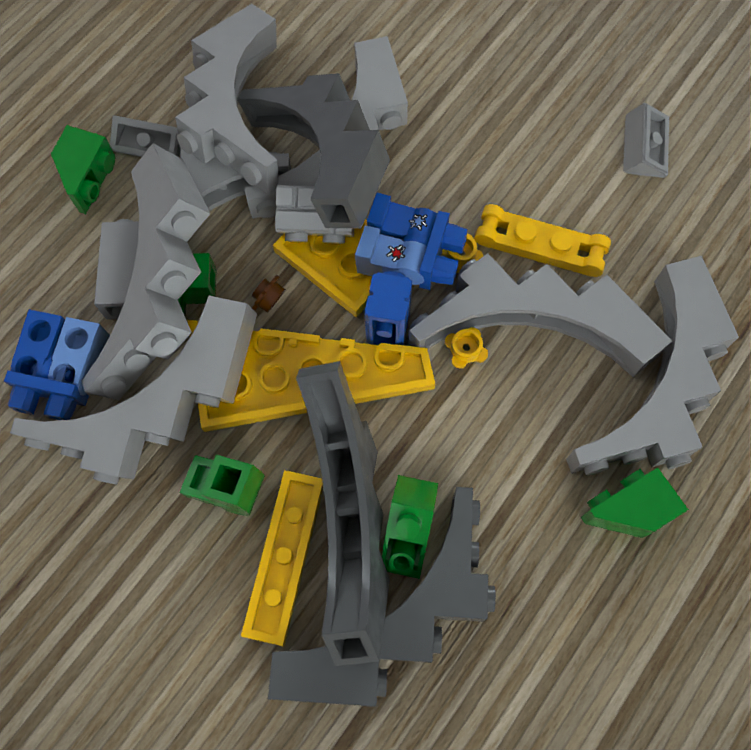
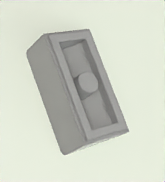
(136, 136)
(646, 142)

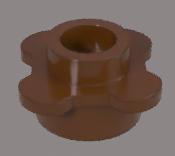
(267, 294)

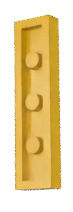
(283, 559)

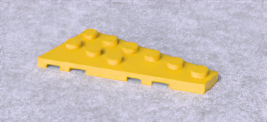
(273, 360)

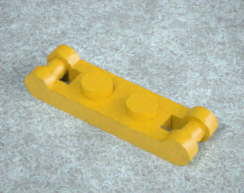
(542, 241)

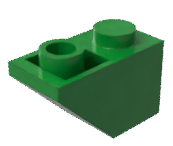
(83, 164)
(637, 509)
(409, 526)

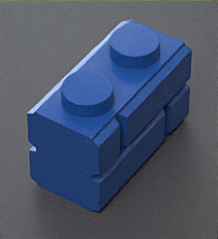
(388, 308)

